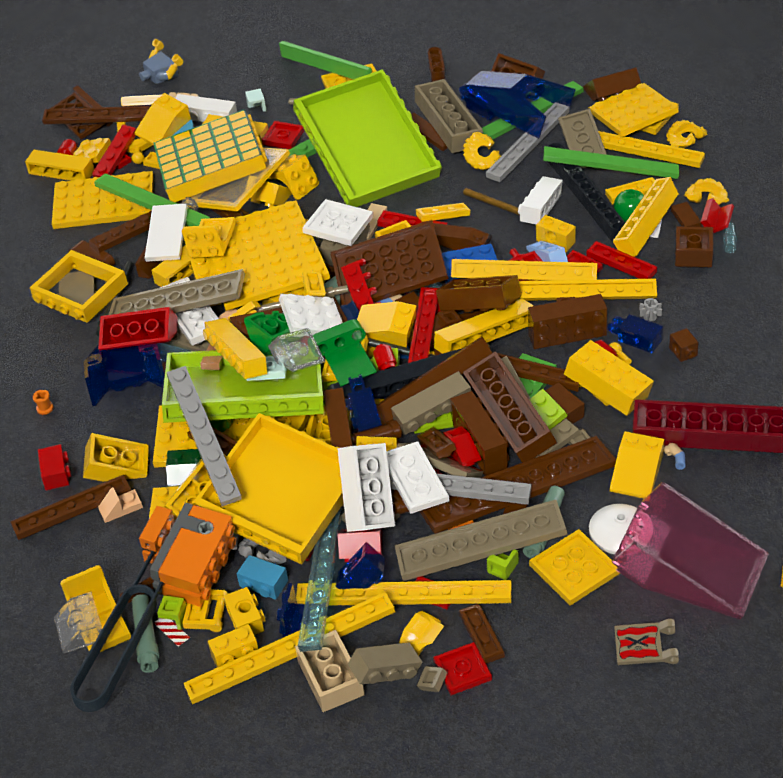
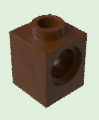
(683, 345)

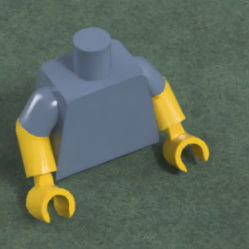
(159, 66)

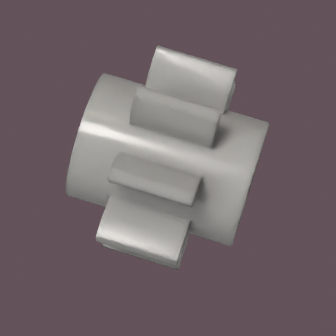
(650, 309)

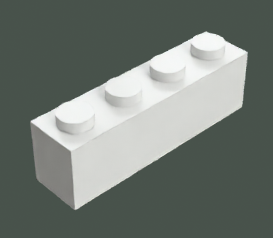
(201, 107)
(540, 200)

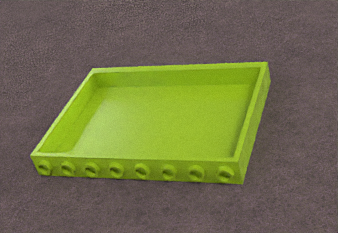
(366, 138)
(230, 396)

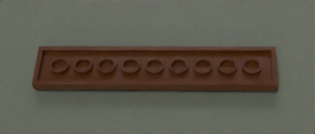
(548, 470)

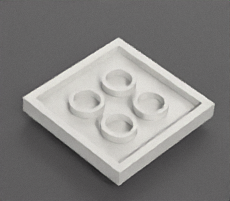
(338, 222)
(309, 312)

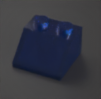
(361, 569)

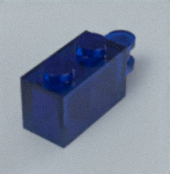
(475, 105)
(637, 332)
(362, 406)

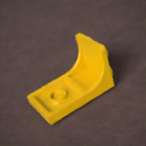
(297, 175)
(209, 237)
(94, 581)

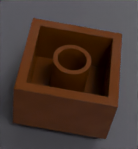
(694, 246)

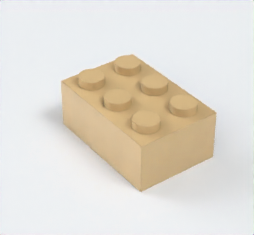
(329, 673)

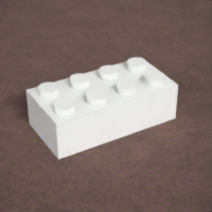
(366, 487)

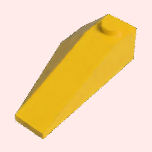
(189, 488)

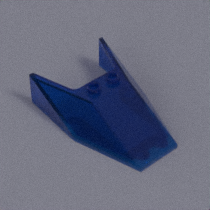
(507, 94)
(122, 368)

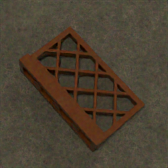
(85, 101)

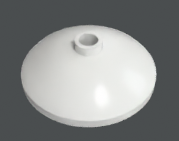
(610, 525)

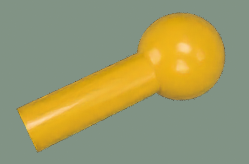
(616, 346)

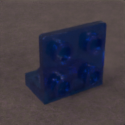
(291, 612)

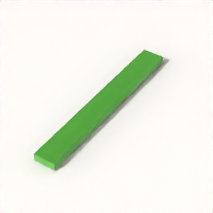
(323, 61)
(500, 126)
(611, 162)
(142, 197)

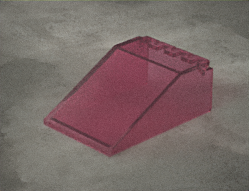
(689, 554)

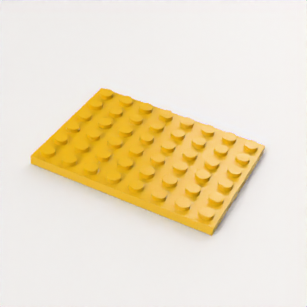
(270, 252)

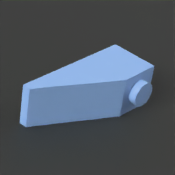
(548, 252)

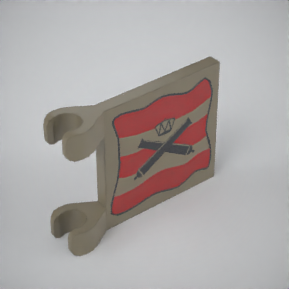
(643, 643)

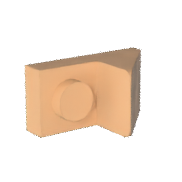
(117, 506)

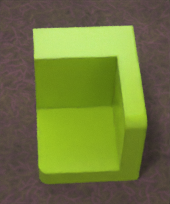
(502, 565)
(173, 609)

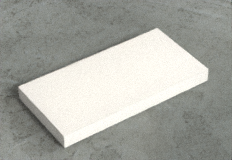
(165, 232)
(415, 478)

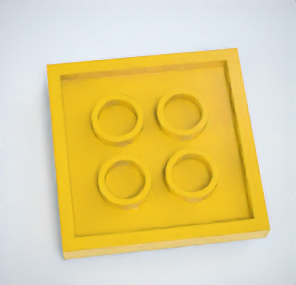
(574, 567)

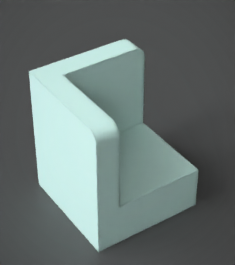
(255, 98)

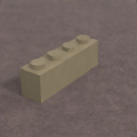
(429, 403)

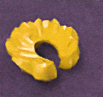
(675, 133)
(471, 151)
(716, 190)

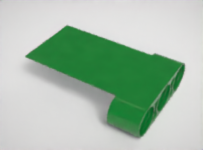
(346, 353)

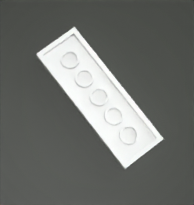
(192, 321)

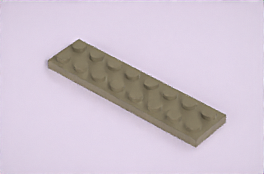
(184, 295)
(480, 540)

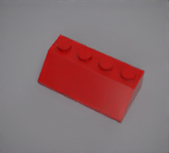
(137, 328)

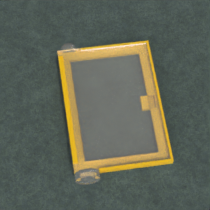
(236, 193)

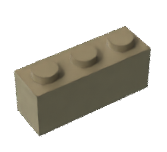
(384, 663)

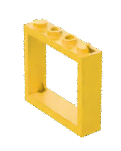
(114, 278)

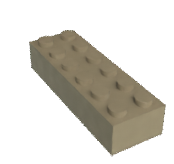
(446, 113)

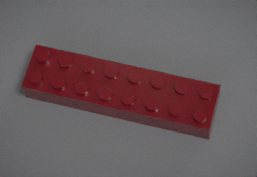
(711, 425)

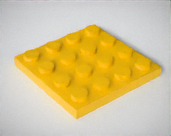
(633, 109)

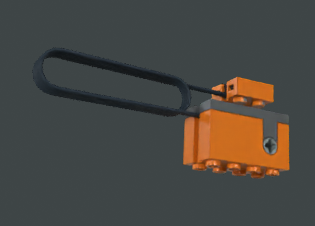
(185, 565)

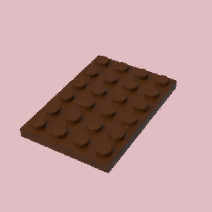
(395, 261)

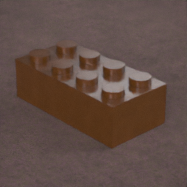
(479, 293)
(567, 321)
(491, 445)

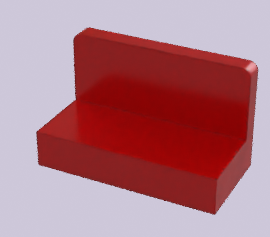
(715, 216)

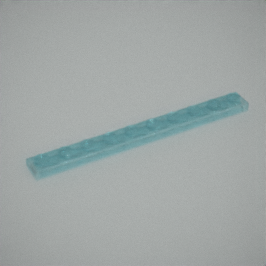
(319, 587)

